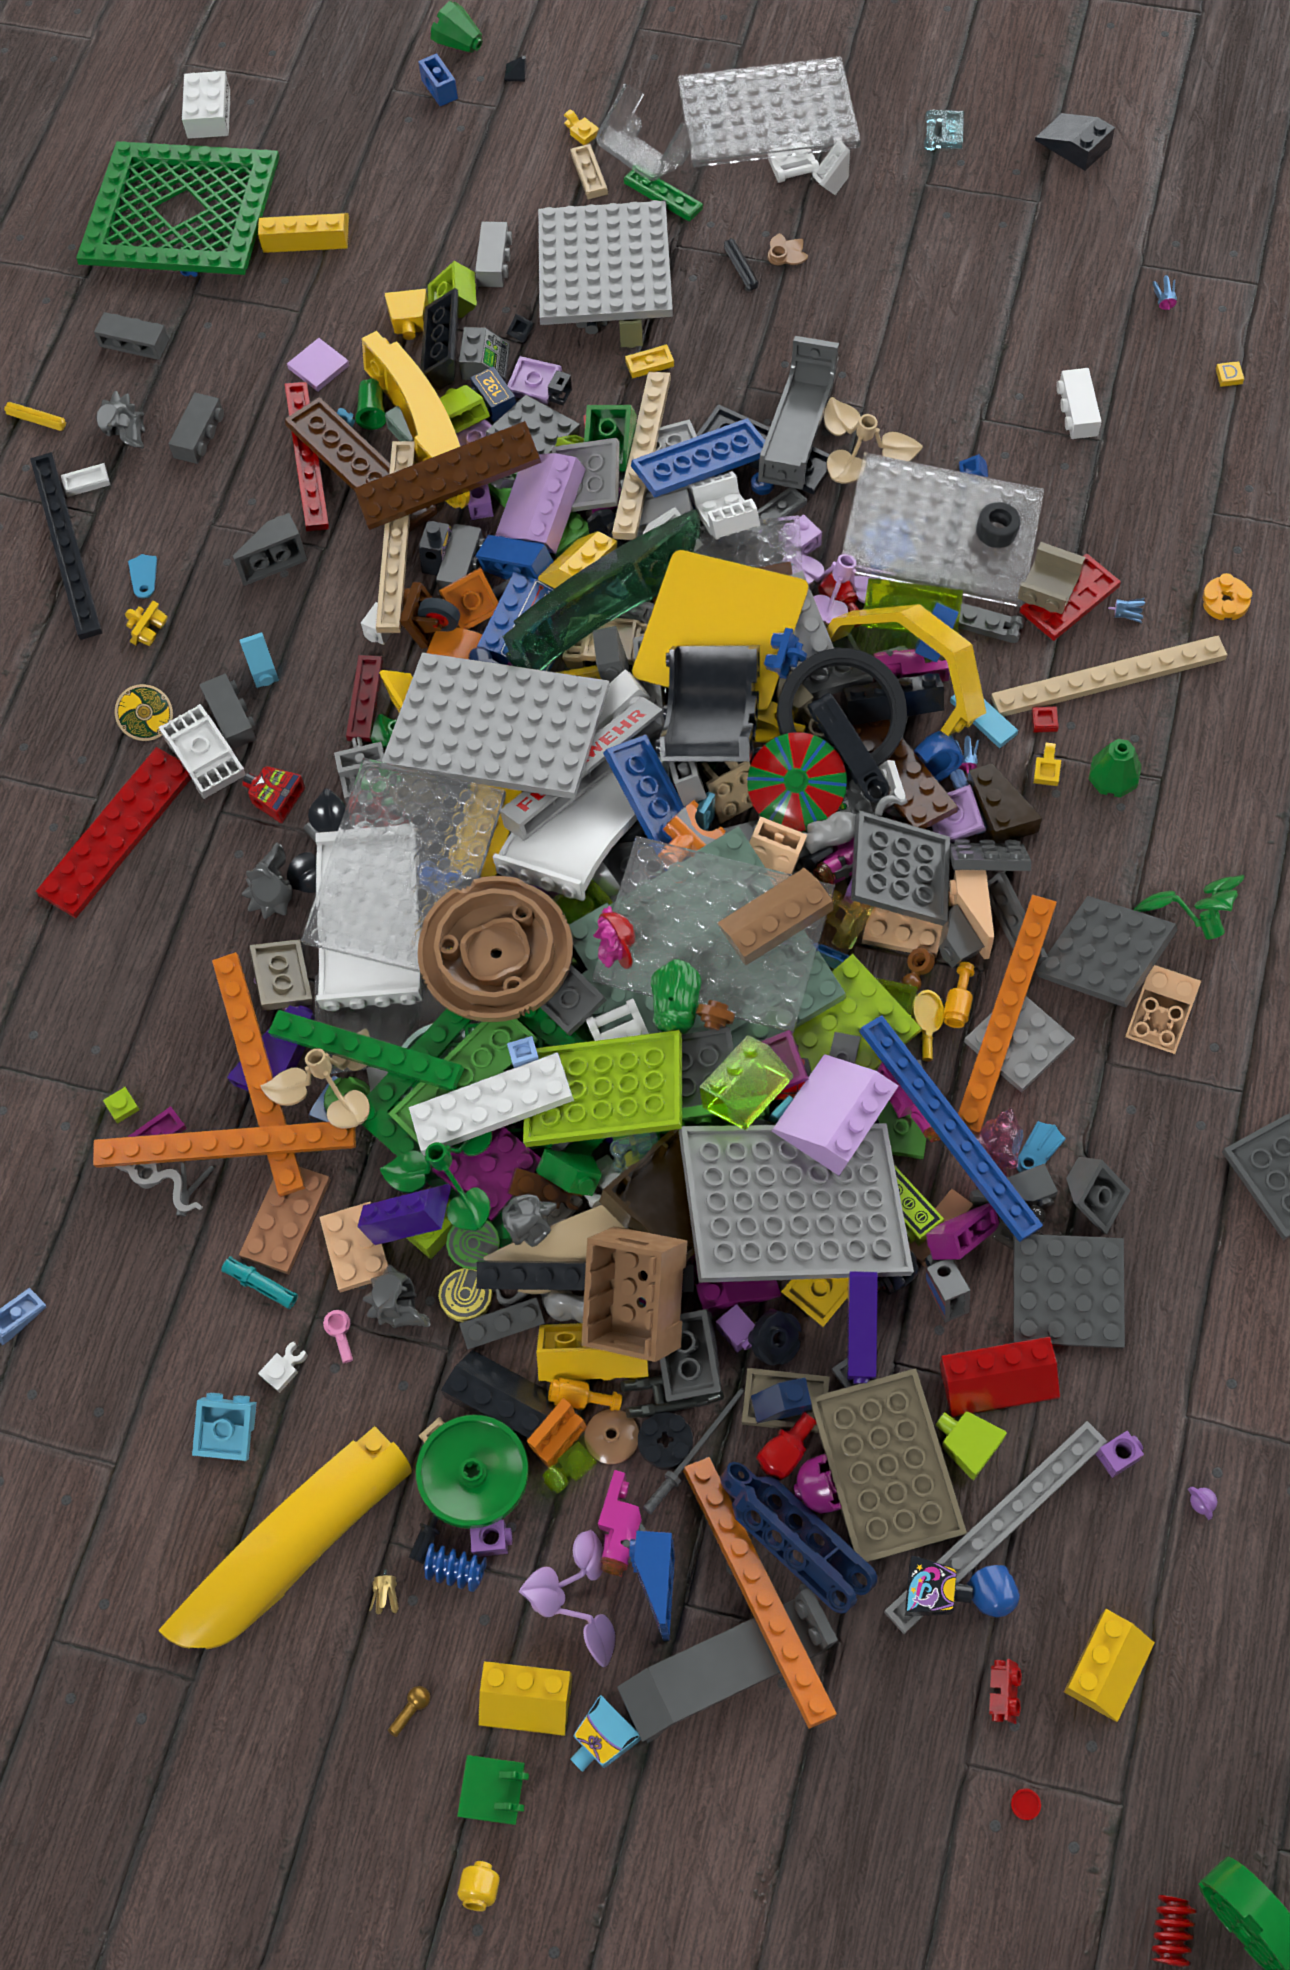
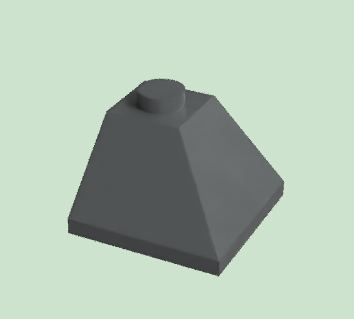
(1097, 1191)

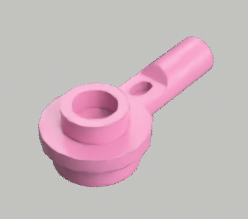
(337, 1325)

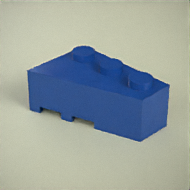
(505, 556)

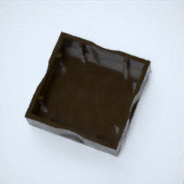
(654, 1194)

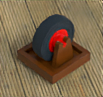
(426, 615)

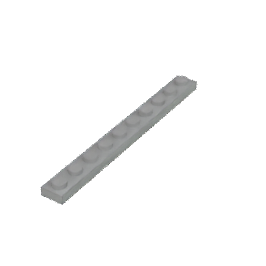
(1011, 1512)

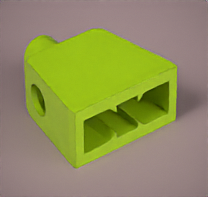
(464, 407)
(970, 1441)

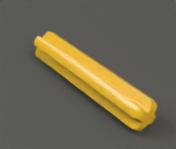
(35, 416)

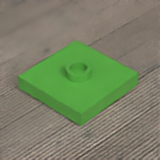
(904, 1134)

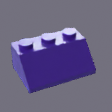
(405, 1215)

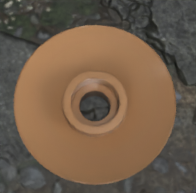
(616, 1449)

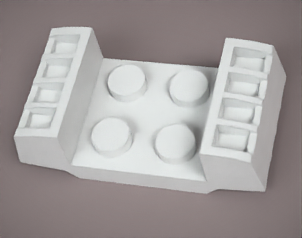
(722, 506)
(202, 751)

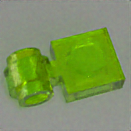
(574, 1462)

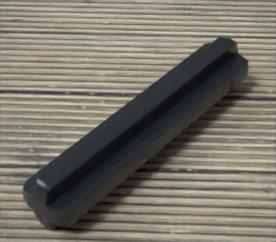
(741, 264)

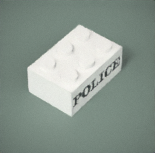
(206, 104)

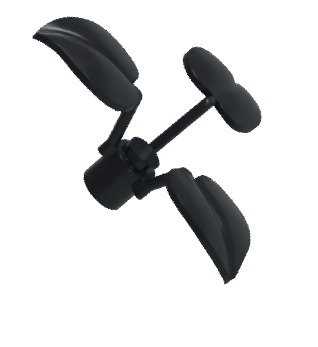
(323, 816)

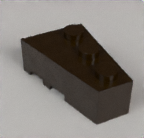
(1002, 806)

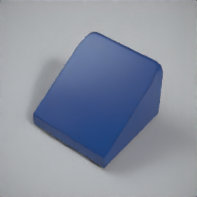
(974, 465)

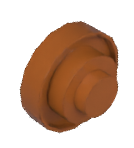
(715, 1015)

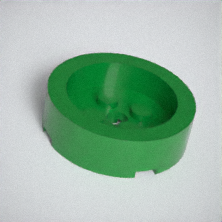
(1249, 1912)

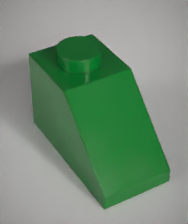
(570, 1171)

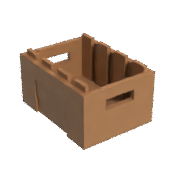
(613, 1287)

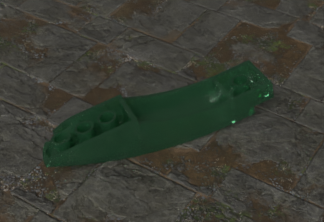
(598, 594)

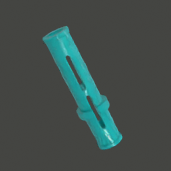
(250, 1277)

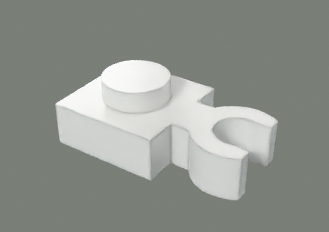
(280, 1370)

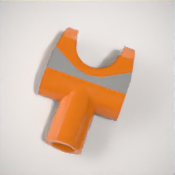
(687, 833)

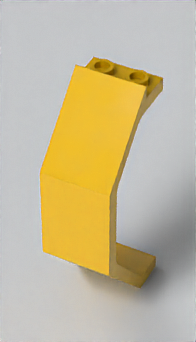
(941, 638)

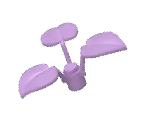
(842, 572)
(547, 1597)

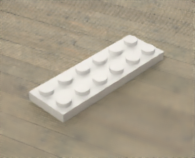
(492, 1103)

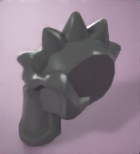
(121, 419)
(267, 886)
(527, 1219)
(394, 1300)

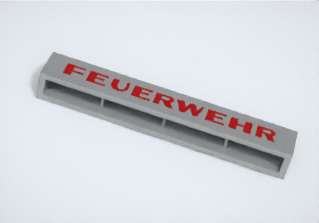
(533, 810)

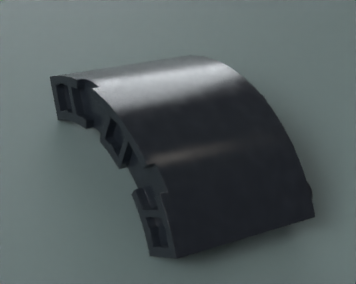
(710, 703)

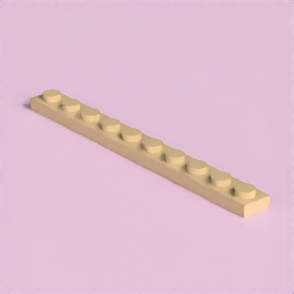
(644, 443)
(394, 552)
(1109, 676)

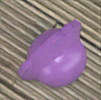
(1203, 1501)

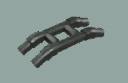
(661, 1404)

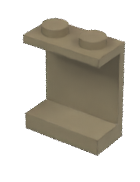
(1051, 578)

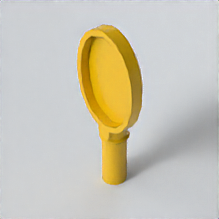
(929, 1016)

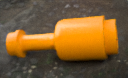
(959, 999)
(578, 1394)

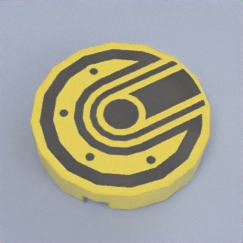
(461, 1297)

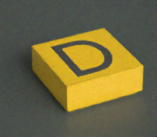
(1229, 374)

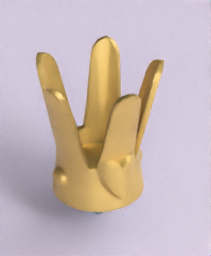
(381, 1586)

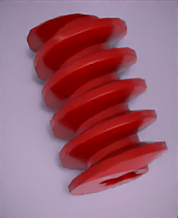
(1174, 1932)

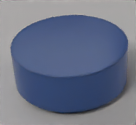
(760, 487)

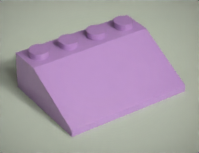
(542, 501)
(834, 1111)

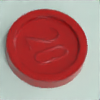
(1025, 1804)

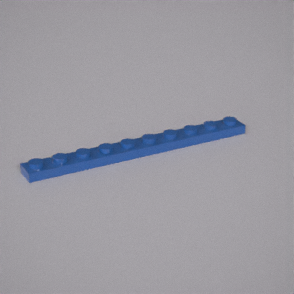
(951, 1129)

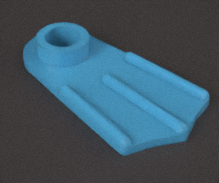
(143, 574)
(1040, 1145)

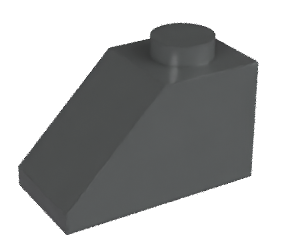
(609, 653)
(958, 939)

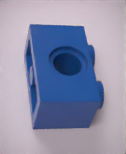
(438, 79)

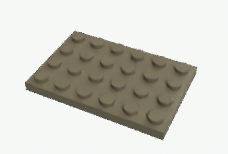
(887, 1466)

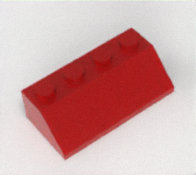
(1000, 1376)

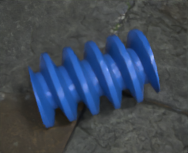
(453, 1568)

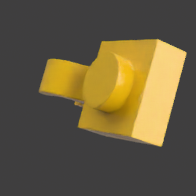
(581, 130)
(1047, 768)

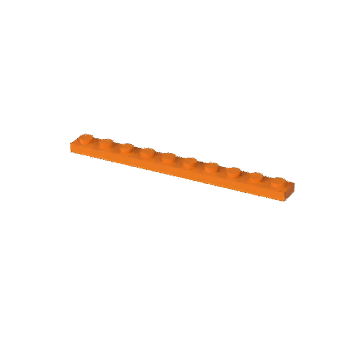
(1006, 1012)
(255, 1065)
(222, 1144)
(760, 1594)

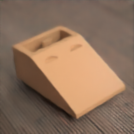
(777, 845)
(1163, 1009)

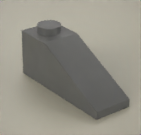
(1032, 1185)

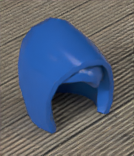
(939, 754)
(994, 1591)

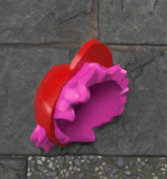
(616, 938)

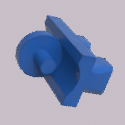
(789, 653)

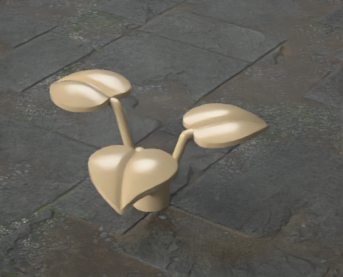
(843, 418)
(290, 1087)

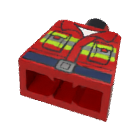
(274, 791)

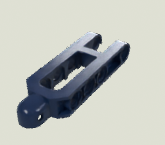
(825, 1566)

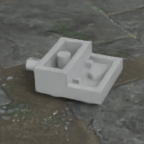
(349, 762)

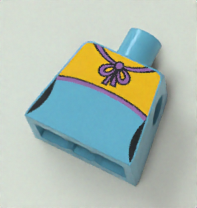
(603, 1736)

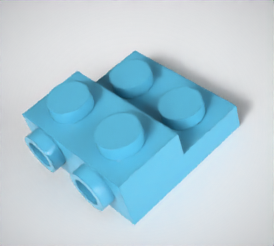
(223, 1427)

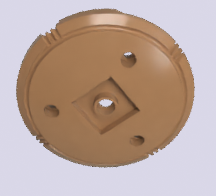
(488, 919)

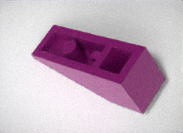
(962, 1233)
(722, 1296)

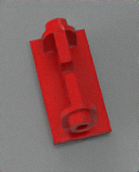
(1006, 1703)

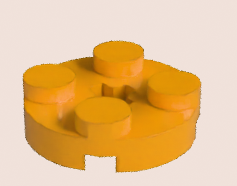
(1229, 586)

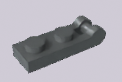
(990, 623)

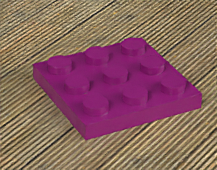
(492, 1168)

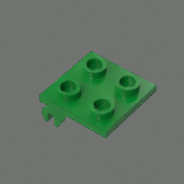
(492, 1790)

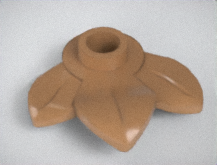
(786, 251)

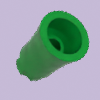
(370, 408)

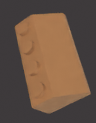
(776, 915)

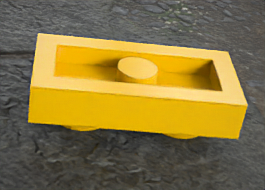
(649, 361)

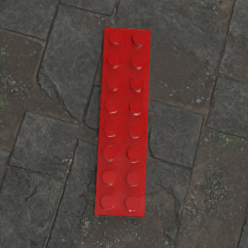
(115, 833)

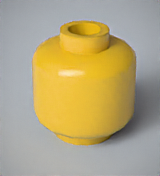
(478, 1886)

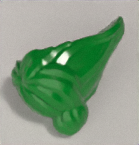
(675, 996)

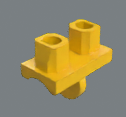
(151, 616)

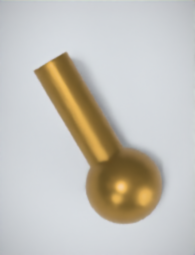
(418, 1699)

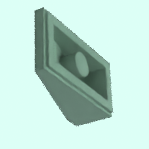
(397, 424)

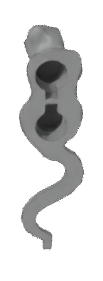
(840, 827)
(151, 1174)
(559, 1304)

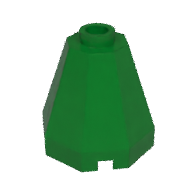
(456, 29)
(1115, 769)

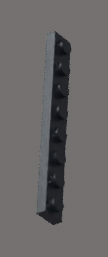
(546, 1275)

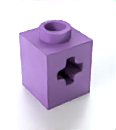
(735, 1328)

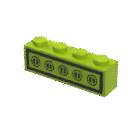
(918, 1213)

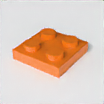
(472, 598)

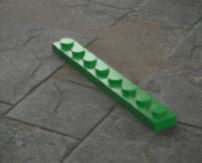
(366, 1050)

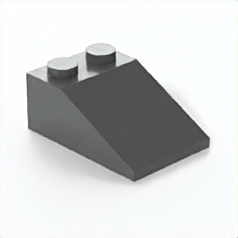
(270, 550)
(694, 1366)

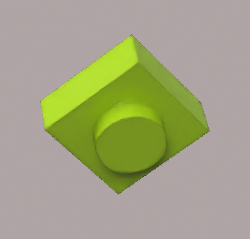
(121, 1105)

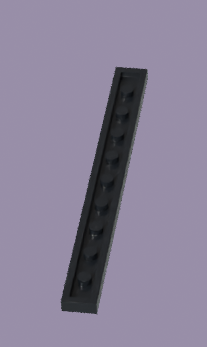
(66, 546)

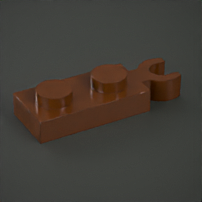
(526, 1183)

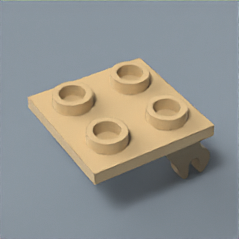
(729, 789)

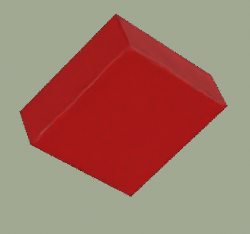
(1045, 719)

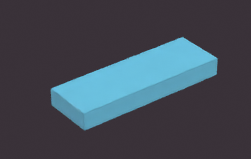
(993, 725)

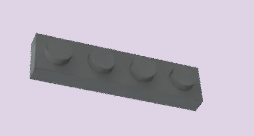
(1008, 909)

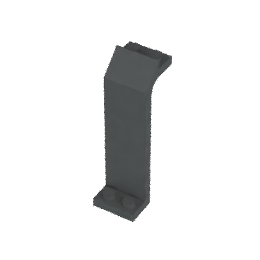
(799, 413)
(717, 1669)

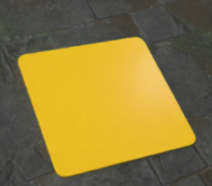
(718, 604)

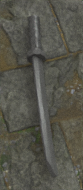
(673, 1479)

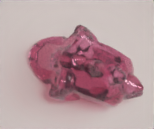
(1002, 1140)

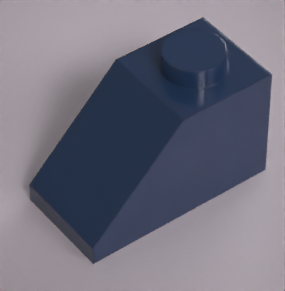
(782, 1401)

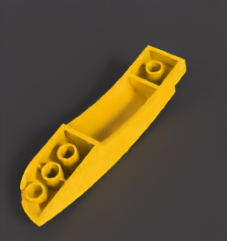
(417, 399)
(287, 1543)

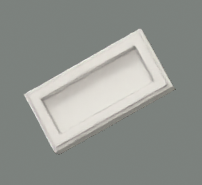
(85, 480)

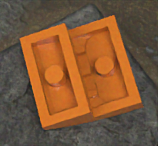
(454, 643)
(557, 1433)

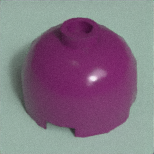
(817, 1486)

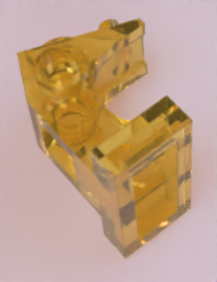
(853, 922)

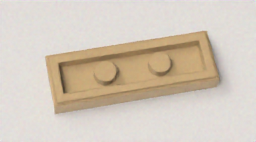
(589, 171)

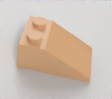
(971, 894)

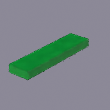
(659, 190)

